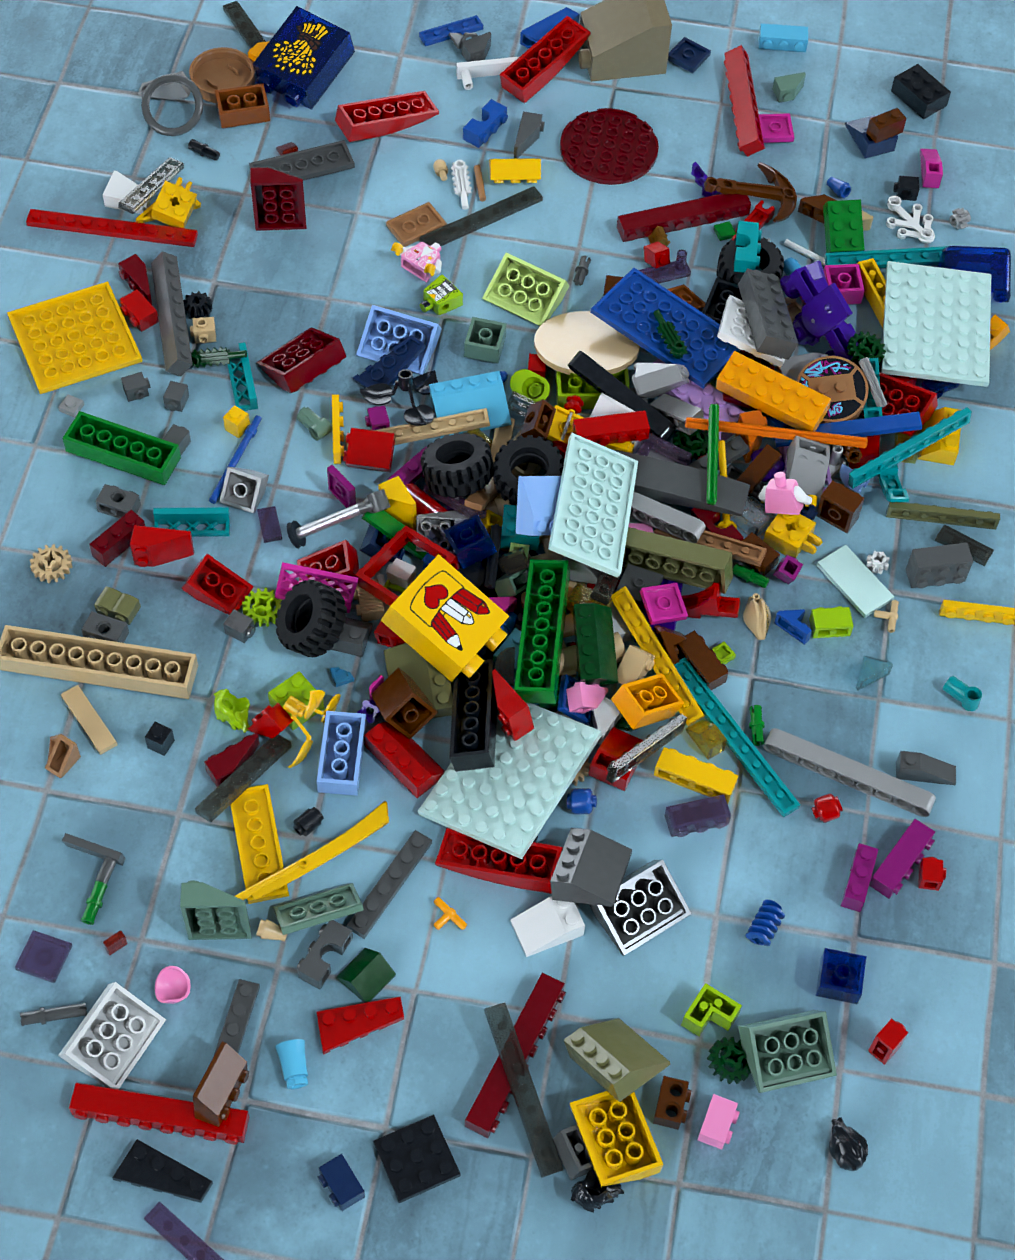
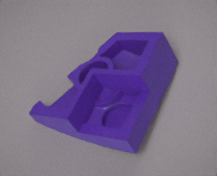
(700, 178)

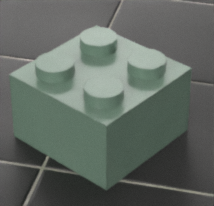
(485, 340)

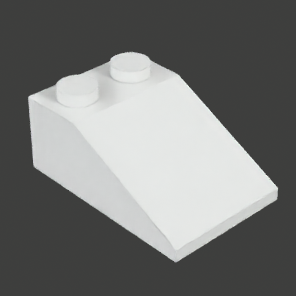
(547, 925)

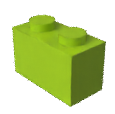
(831, 622)

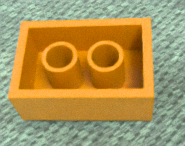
(647, 701)

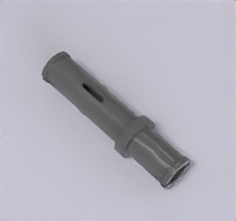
(52, 1014)

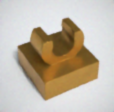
(659, 235)

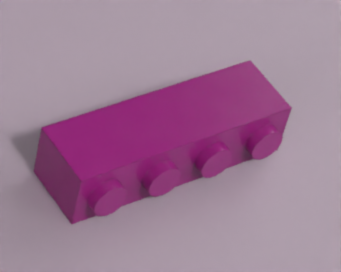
(902, 859)

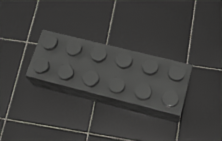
(767, 314)

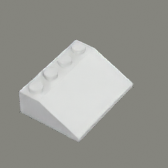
(112, 1036)

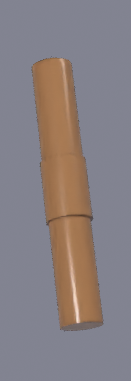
(479, 182)

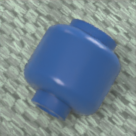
(581, 801)

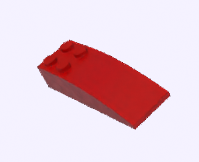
(544, 60)
(384, 115)
(490, 864)

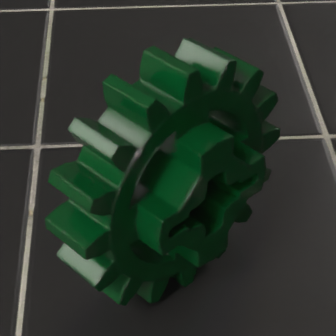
(867, 347)
(694, 444)
(729, 1063)

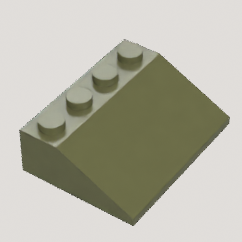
(428, 679)
(615, 1056)

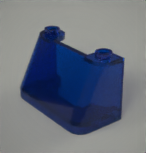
(982, 260)

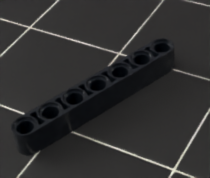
(609, 385)

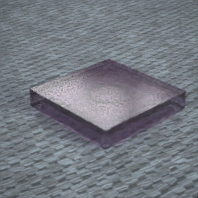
(43, 956)

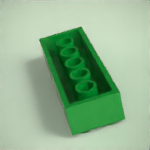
(122, 448)

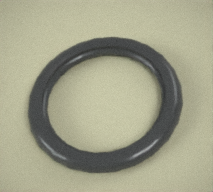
(146, 109)

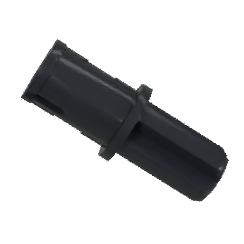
(203, 149)

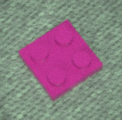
(776, 128)
(663, 603)

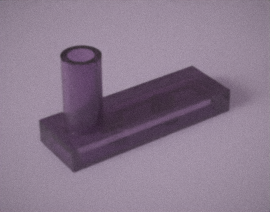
(670, 272)
(664, 448)

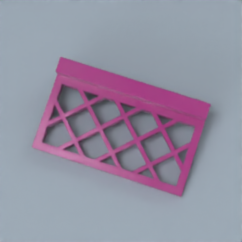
(287, 581)

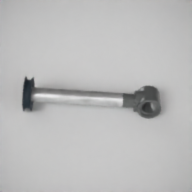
(372, 503)

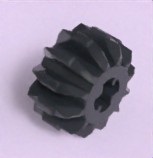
(197, 305)

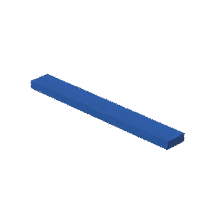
(867, 426)

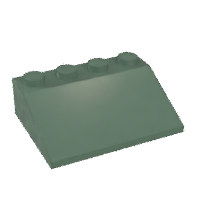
(213, 913)
(788, 1050)

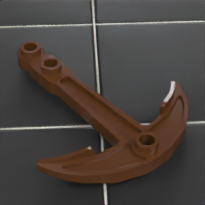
(782, 191)

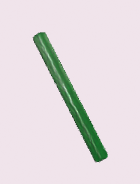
(712, 461)

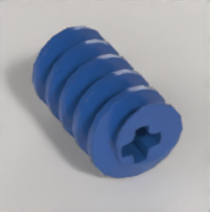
(765, 923)

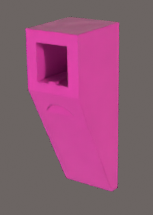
(931, 168)

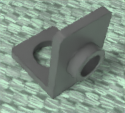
(457, 38)

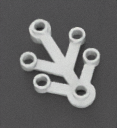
(924, 234)

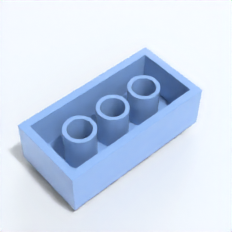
(341, 753)

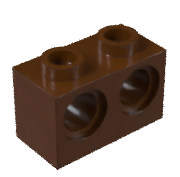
(667, 1101)

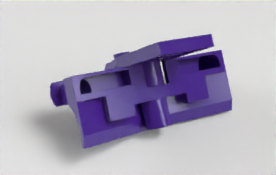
(823, 310)

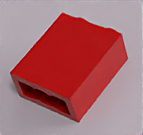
(369, 449)

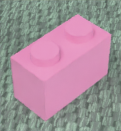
(718, 1121)

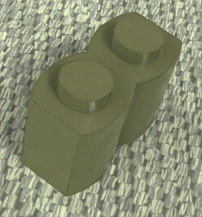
(117, 605)

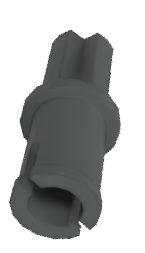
(581, 270)

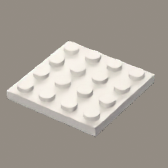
(736, 330)

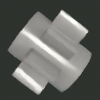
(960, 218)

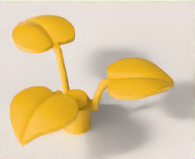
(299, 709)

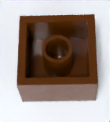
(840, 506)

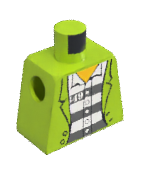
(441, 296)

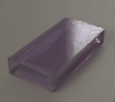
(269, 524)

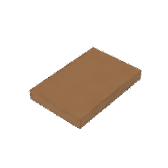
(415, 223)

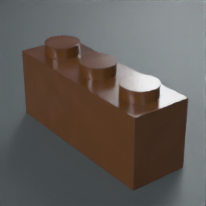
(703, 660)

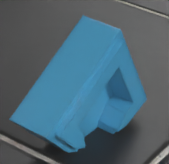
(341, 676)

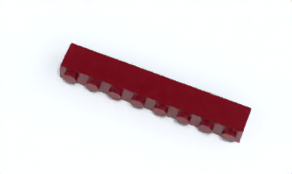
(683, 215)
(529, 1029)

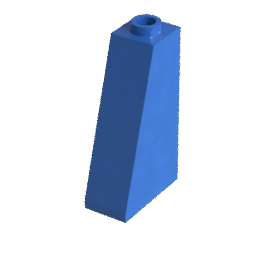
(536, 31)

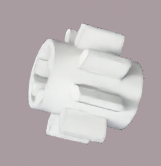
(877, 562)

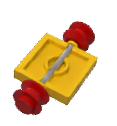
(563, 422)

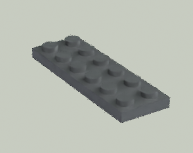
(311, 162)

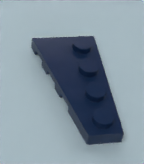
(389, 365)

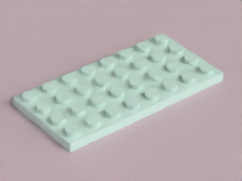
(594, 505)

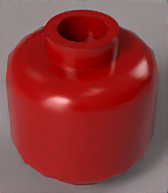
(827, 808)

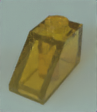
(707, 738)

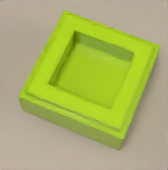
(724, 653)

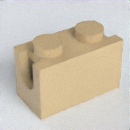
(634, 665)

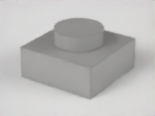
(71, 405)

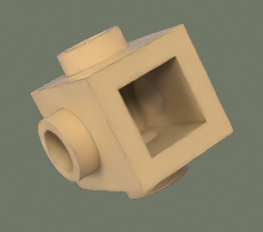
(203, 330)

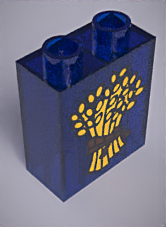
(303, 58)

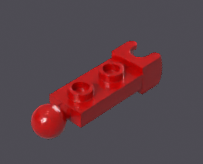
(759, 215)

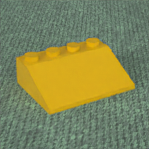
(616, 1138)

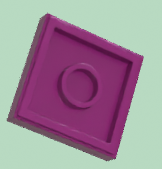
(341, 487)

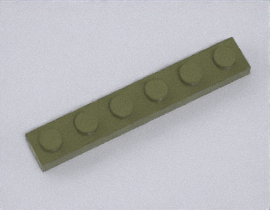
(943, 515)

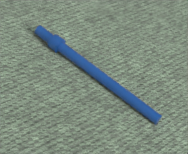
(250, 432)

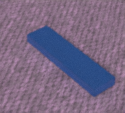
(441, 33)

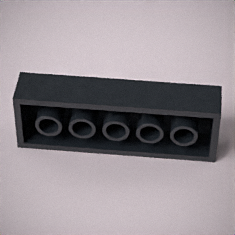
(474, 720)

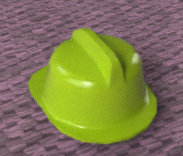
(530, 385)

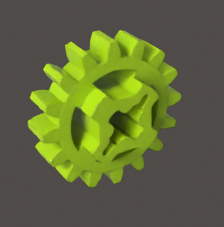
(262, 607)

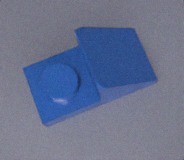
(791, 622)

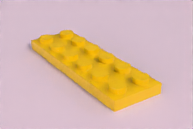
(257, 839)

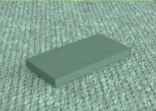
(318, 908)

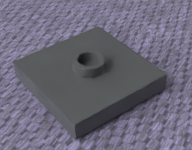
(637, 578)

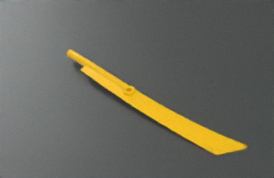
(360, 831)

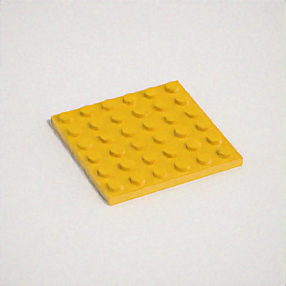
(74, 337)

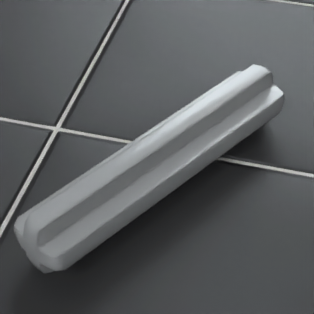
(873, 383)

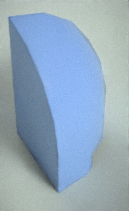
(844, 475)

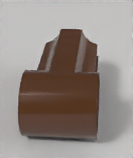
(852, 454)

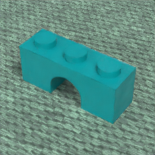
(748, 237)

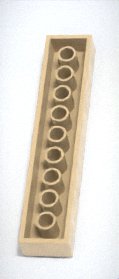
(97, 662)

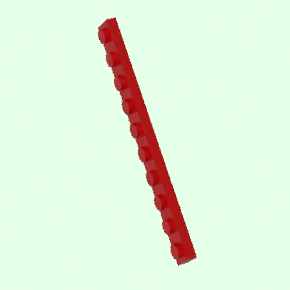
(112, 228)

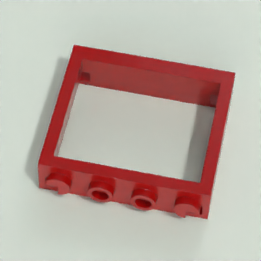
(387, 552)

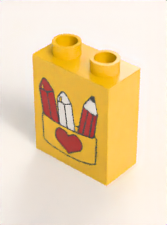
(446, 619)

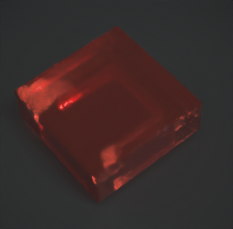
(115, 942)

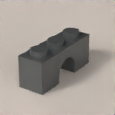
(332, 938)

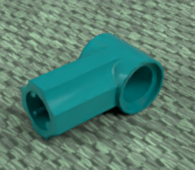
(963, 692)

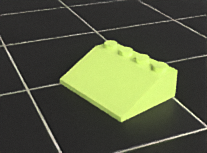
(525, 290)

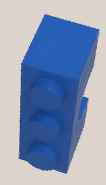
(493, 117)

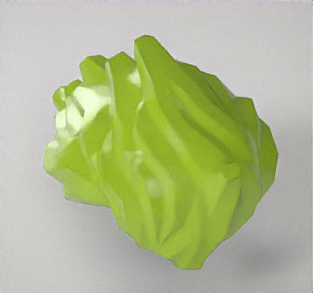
(232, 709)

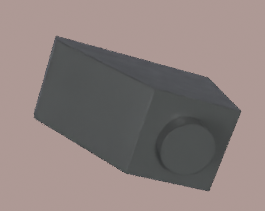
(476, 47)

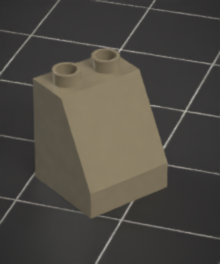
(625, 39)

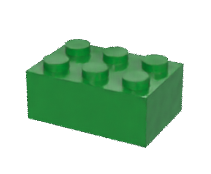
(843, 226)

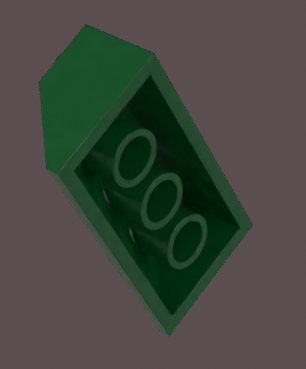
(595, 644)

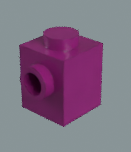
(377, 418)
(788, 569)

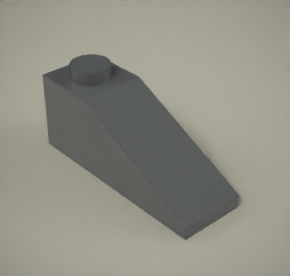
(528, 132)
(923, 768)

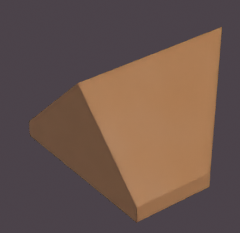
(62, 755)

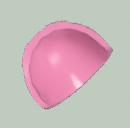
(172, 985)

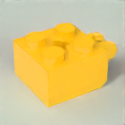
(174, 204)
(792, 534)

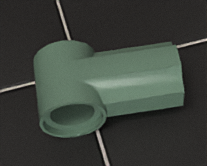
(317, 426)

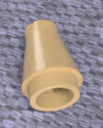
(270, 931)

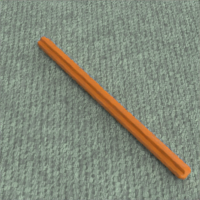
(777, 432)

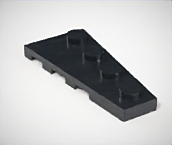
(159, 1172)

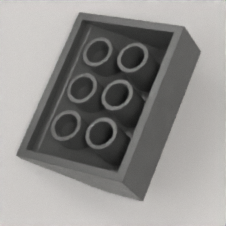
(589, 869)
(643, 908)

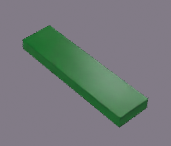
(390, 526)

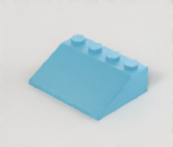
(472, 394)

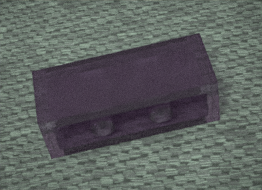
(697, 816)

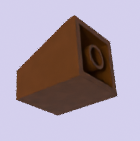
(403, 703)

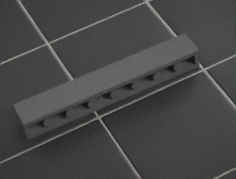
(171, 314)

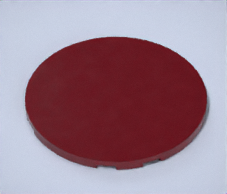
(609, 146)

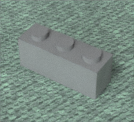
(677, 411)

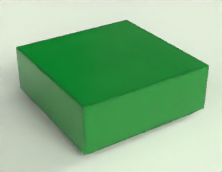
(724, 230)

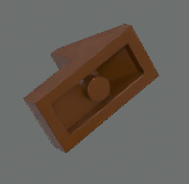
(668, 640)

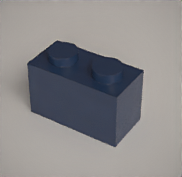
(341, 1183)

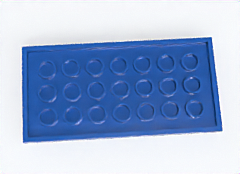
(630, 311)

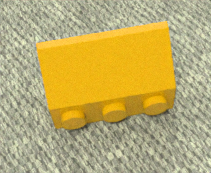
(515, 170)
(945, 449)
(401, 502)

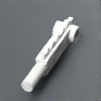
(461, 182)

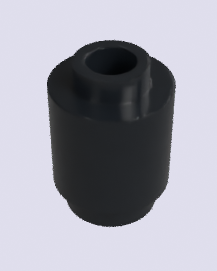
(308, 821)

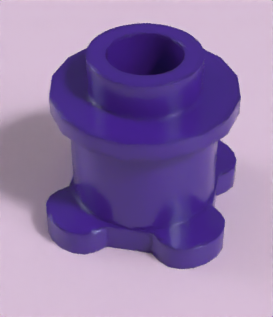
(370, 716)

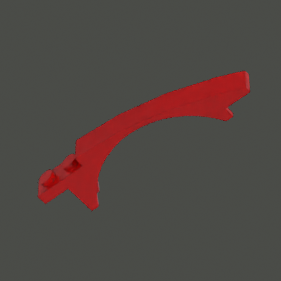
(706, 603)

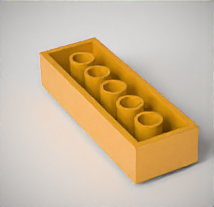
(772, 393)

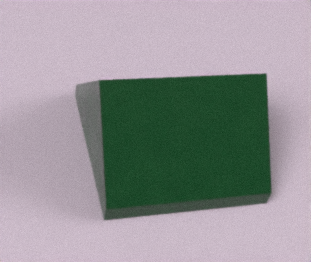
(367, 974)

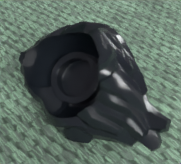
(847, 1146)
(591, 1195)

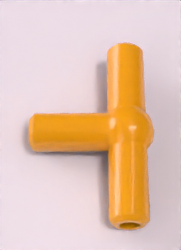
(449, 913)

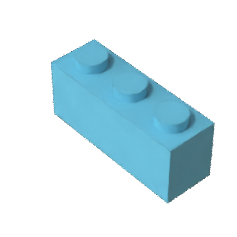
(783, 37)

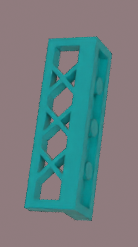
(249, 383)
(192, 518)

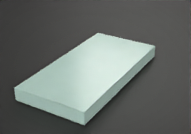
(855, 581)

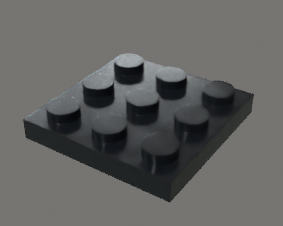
(416, 1158)

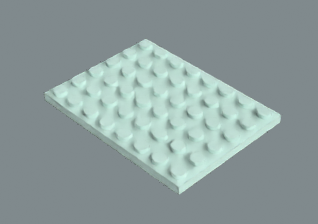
(937, 324)
(516, 797)

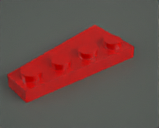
(354, 1021)

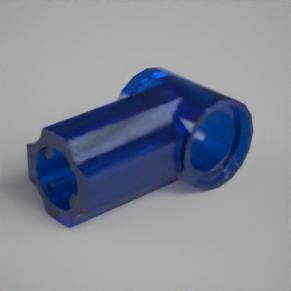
(938, 386)

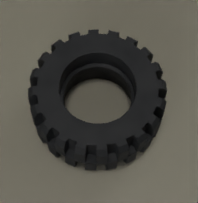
(770, 261)
(523, 451)
(457, 465)
(311, 618)

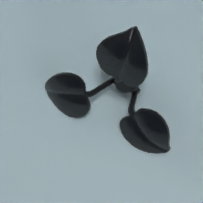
(381, 394)

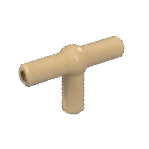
(892, 615)

